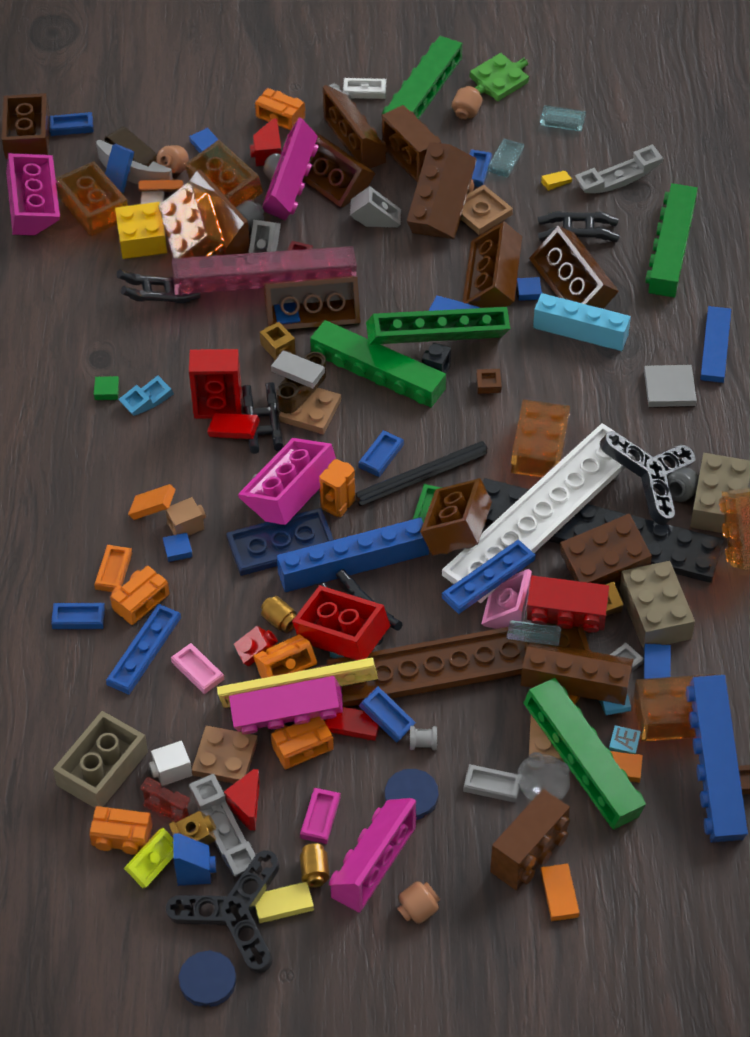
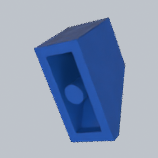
(192, 861)

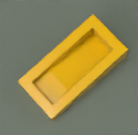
(555, 180)

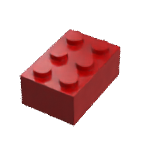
(215, 382)
(567, 603)
(341, 623)

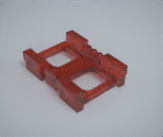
(163, 800)

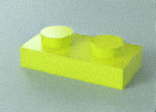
(151, 858)

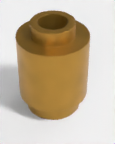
(278, 613)
(314, 865)

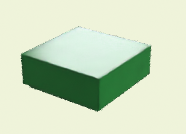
(106, 388)

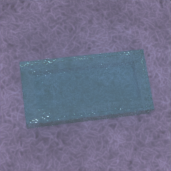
(562, 118)
(506, 158)
(534, 632)

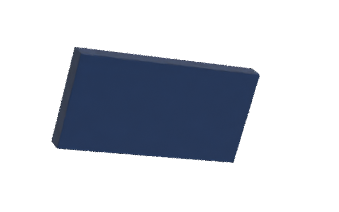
(258, 545)

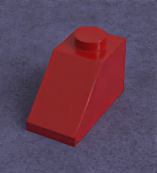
(266, 143)

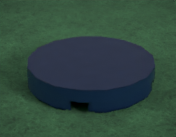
(414, 785)
(207, 978)

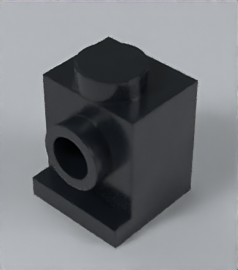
(438, 357)

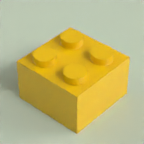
(141, 230)

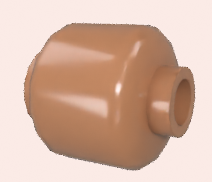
(467, 102)
(173, 158)
(418, 902)

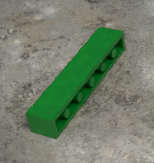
(428, 76)
(673, 240)
(437, 325)
(379, 364)
(584, 753)

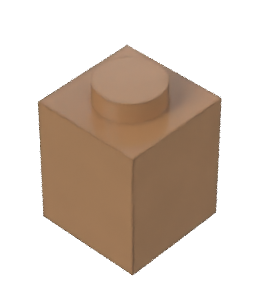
(185, 517)

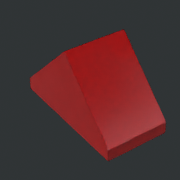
(243, 798)

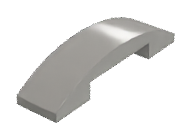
(137, 171)
(622, 174)
(229, 838)

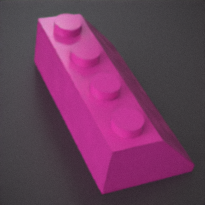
(290, 171)
(32, 193)
(288, 480)
(286, 704)
(374, 853)

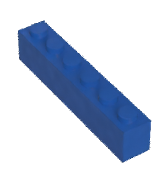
(351, 553)
(717, 759)

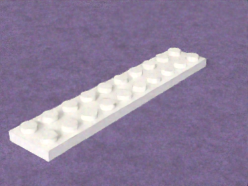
(544, 506)

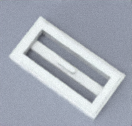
(365, 88)

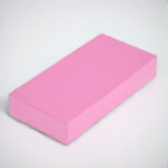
(197, 668)

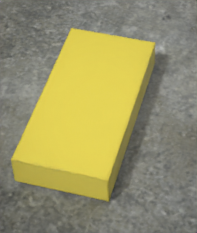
(284, 902)

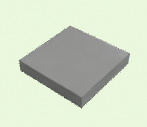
(670, 385)

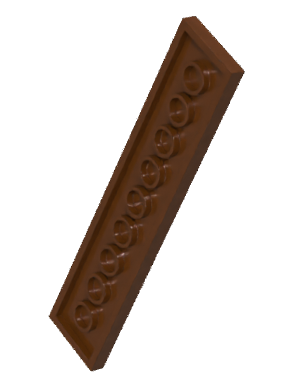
(448, 663)

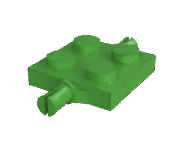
(499, 76)

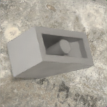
(374, 210)
(264, 236)

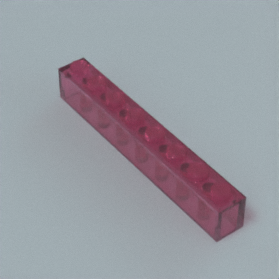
(254, 269)

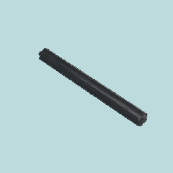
(421, 473)

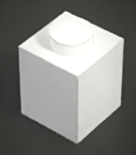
(170, 763)

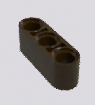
(125, 138)
(293, 394)

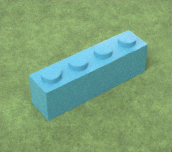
(581, 322)

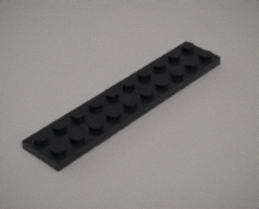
(687, 550)

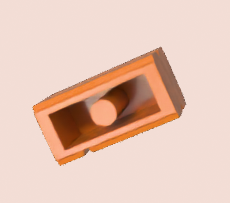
(280, 106)
(337, 487)
(139, 594)
(286, 657)
(301, 742)
(120, 829)

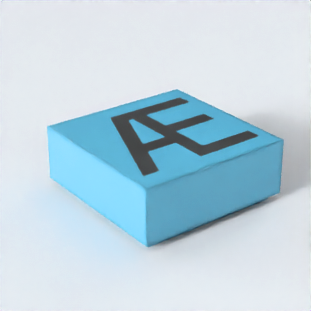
(624, 740)

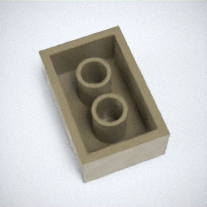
(717, 475)
(656, 604)
(100, 760)

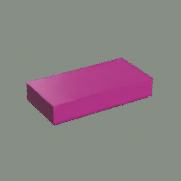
(320, 816)

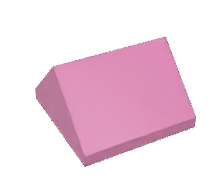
(508, 601)

